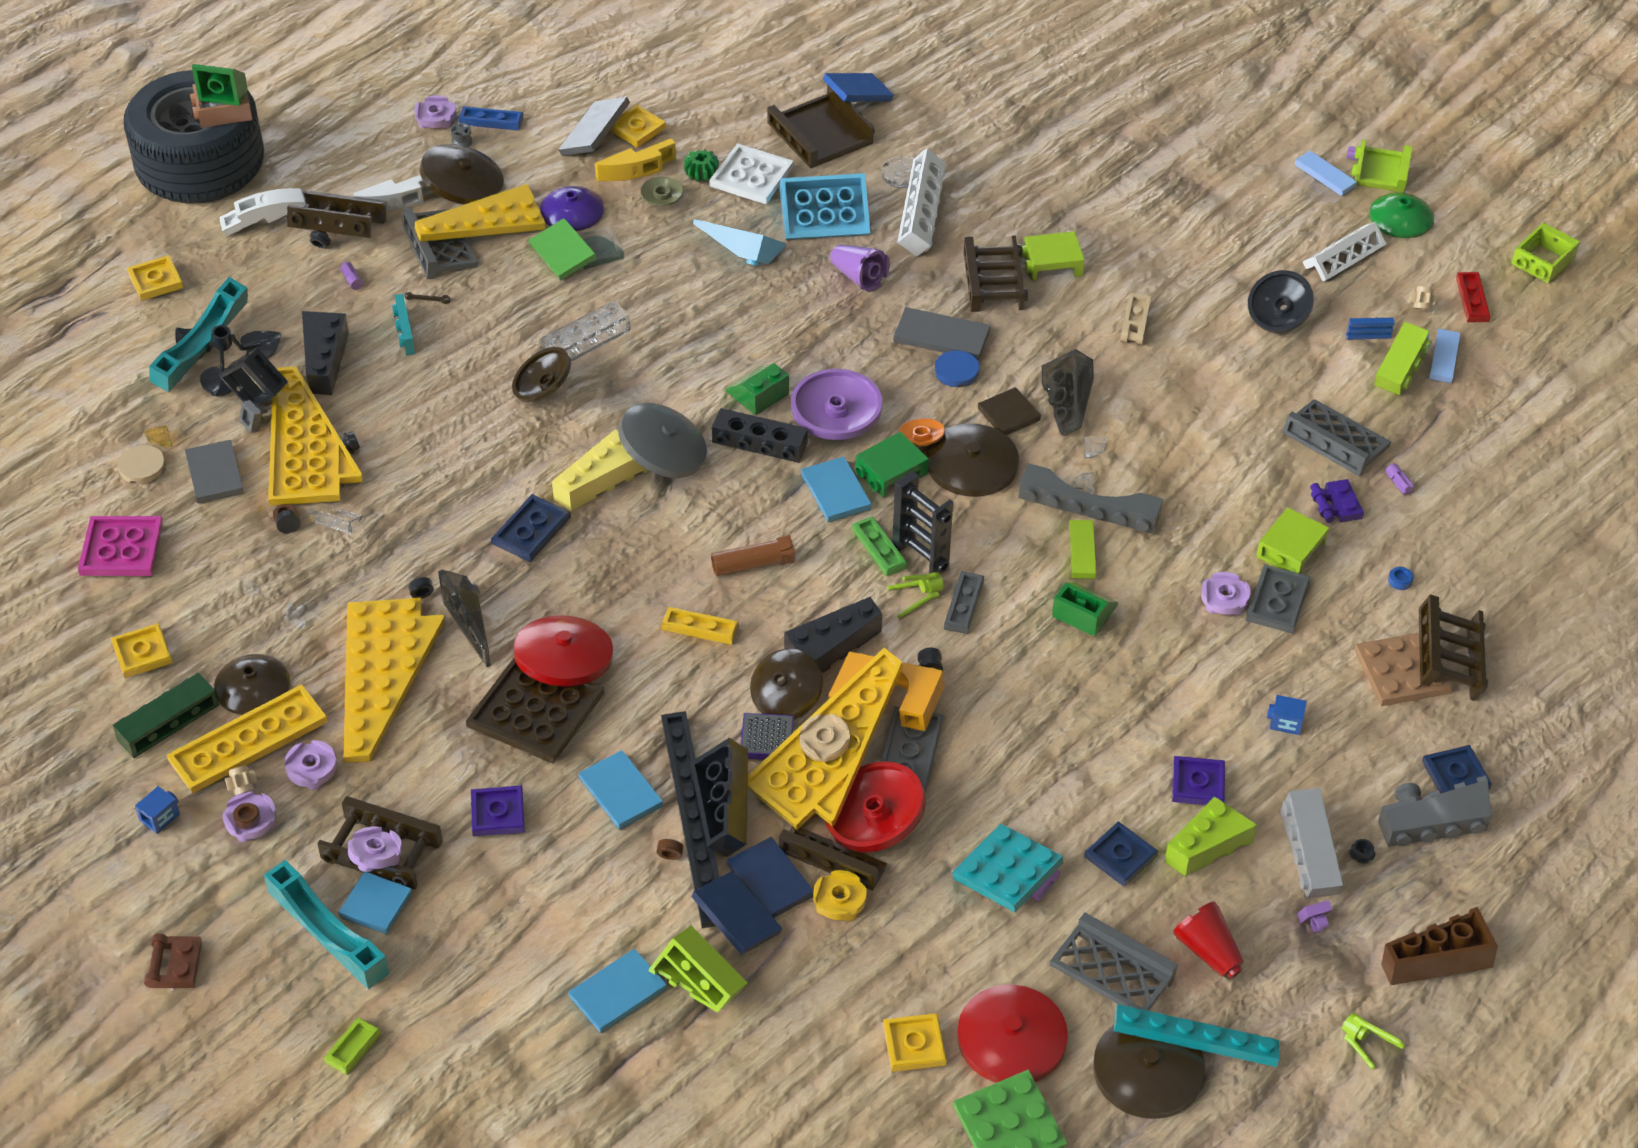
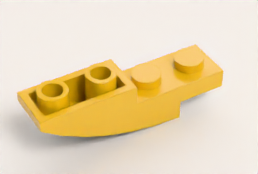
(633, 165)

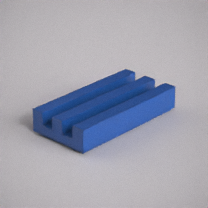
(1370, 328)

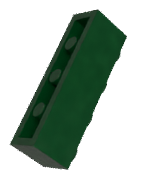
(165, 715)

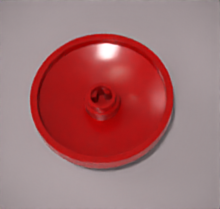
(563, 650)
(880, 808)
(1012, 1032)

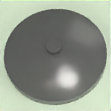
(662, 440)

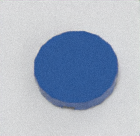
(956, 368)

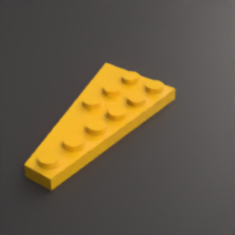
(497, 214)

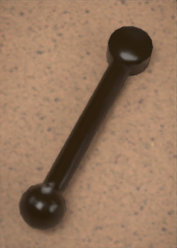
(445, 299)

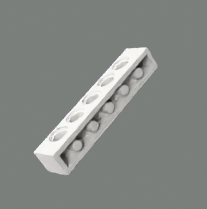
(922, 203)

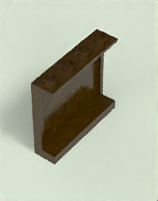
(821, 128)

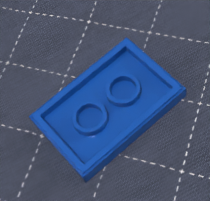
(858, 87)

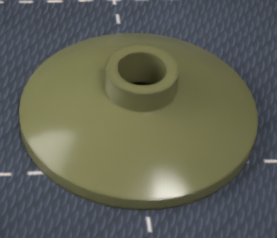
(661, 191)

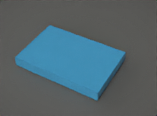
(836, 489)
(620, 789)
(617, 990)

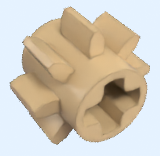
(1423, 298)
(241, 780)

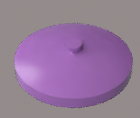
(836, 404)

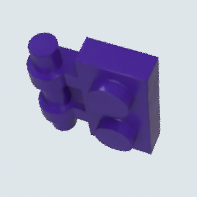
(1343, 501)

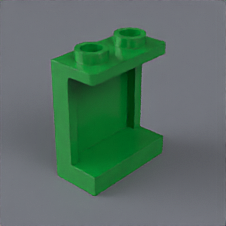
(889, 462)

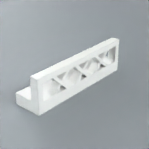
(1341, 245)

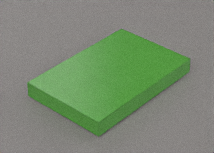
(562, 249)

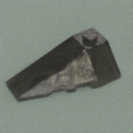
(1068, 387)

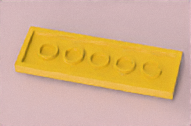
(247, 738)

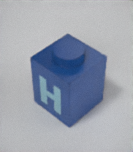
(1287, 714)
(157, 809)

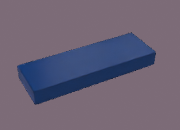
(491, 118)

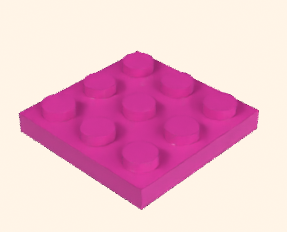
(120, 546)

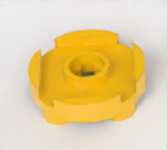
(835, 908)

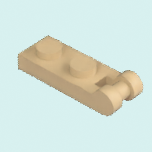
(1135, 318)

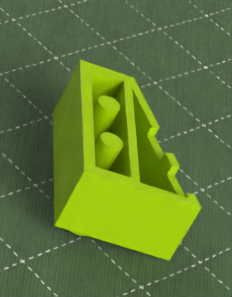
(1403, 358)
(1208, 836)
(699, 969)

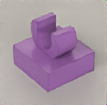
(1316, 915)

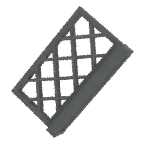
(428, 256)
(1333, 445)
(1124, 951)

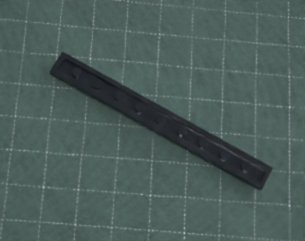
(680, 754)

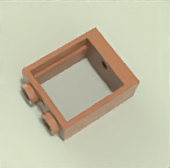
(219, 114)

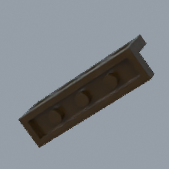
(830, 855)

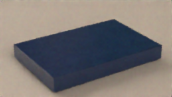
(531, 528)
(771, 877)
(736, 912)

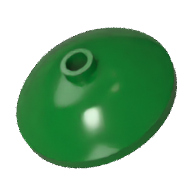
(1401, 215)

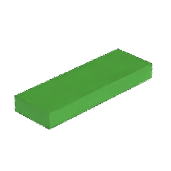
(879, 546)

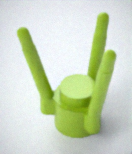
(928, 583)
(1359, 1029)

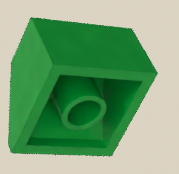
(219, 84)
(761, 388)

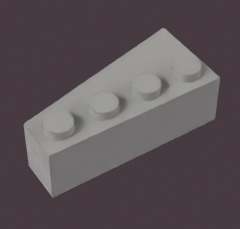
(1311, 842)

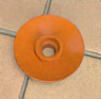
(923, 431)

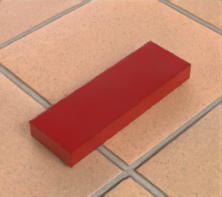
(1473, 297)

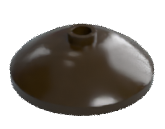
(541, 374)
(250, 682)
(797, 691)

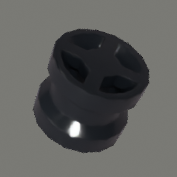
(930, 658)

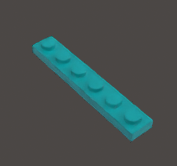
(1196, 1035)

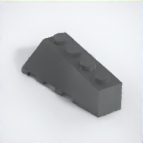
(1438, 815)

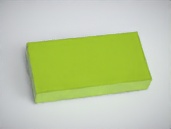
(352, 1045)

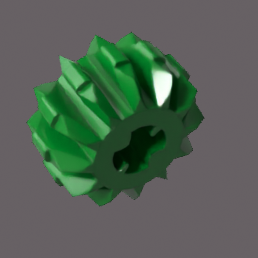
(701, 165)

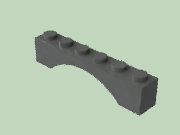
(1132, 511)

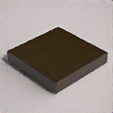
(1009, 411)

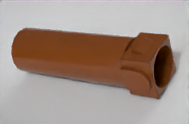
(753, 556)

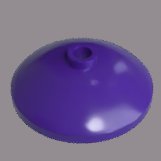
(575, 204)

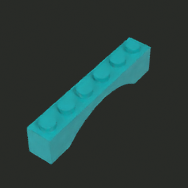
(177, 360)
(351, 950)

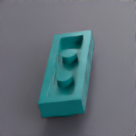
(403, 325)

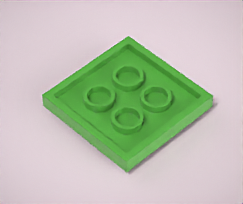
(1009, 1116)

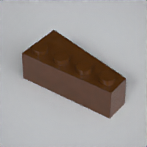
(1441, 950)

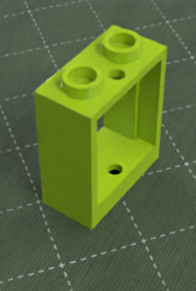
(1545, 236)

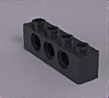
(759, 435)

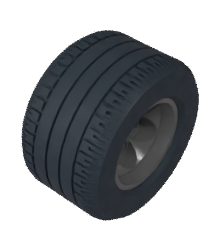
(180, 157)

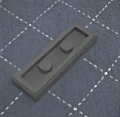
(964, 602)

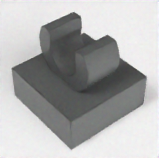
(252, 416)

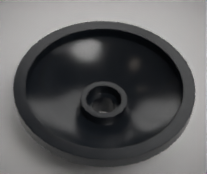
(1280, 289)

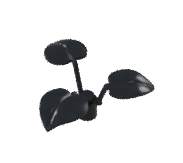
(222, 340)

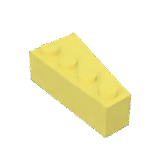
(595, 473)

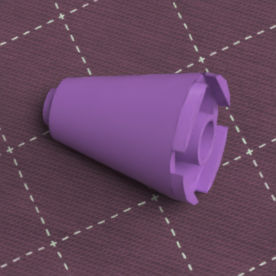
(861, 265)

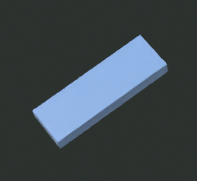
(1325, 173)
(1444, 355)

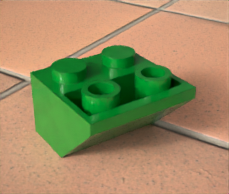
(1082, 608)

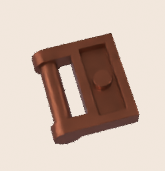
(182, 961)

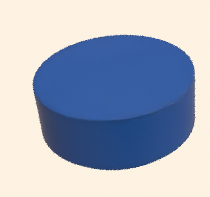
(1400, 578)

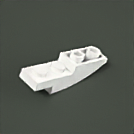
(398, 195)
(267, 205)

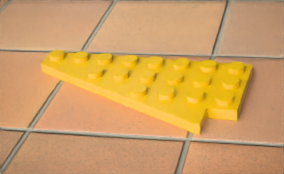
(305, 449)
(382, 660)
(801, 786)

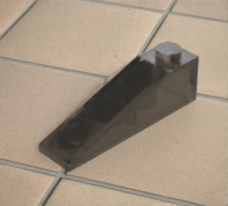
(463, 604)

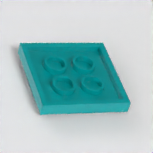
(1007, 867)

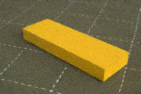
(700, 625)

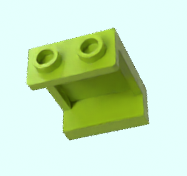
(1381, 167)
(1052, 253)
(1291, 541)

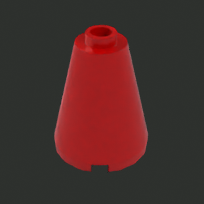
(1211, 940)

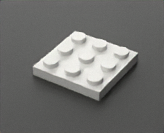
(751, 173)

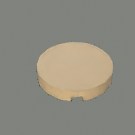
(141, 464)
(824, 737)

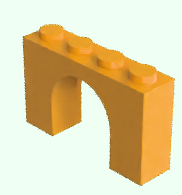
(922, 685)

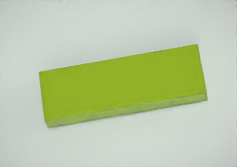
(1082, 549)

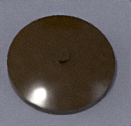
(460, 173)
(973, 460)
(1147, 1075)

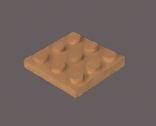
(1395, 670)

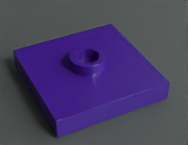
(1198, 780)
(497, 810)

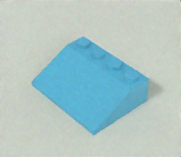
(824, 206)

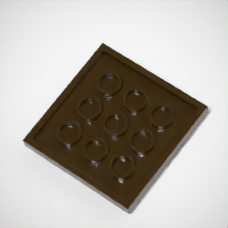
(533, 713)

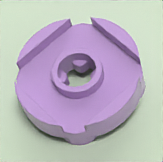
(428, 118)
(1217, 602)
(315, 775)
(267, 813)
(386, 852)

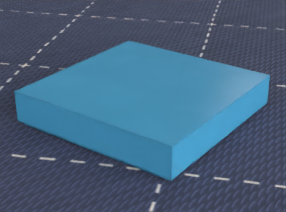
(375, 903)

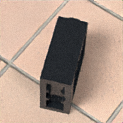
(261, 371)

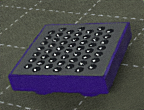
(765, 733)

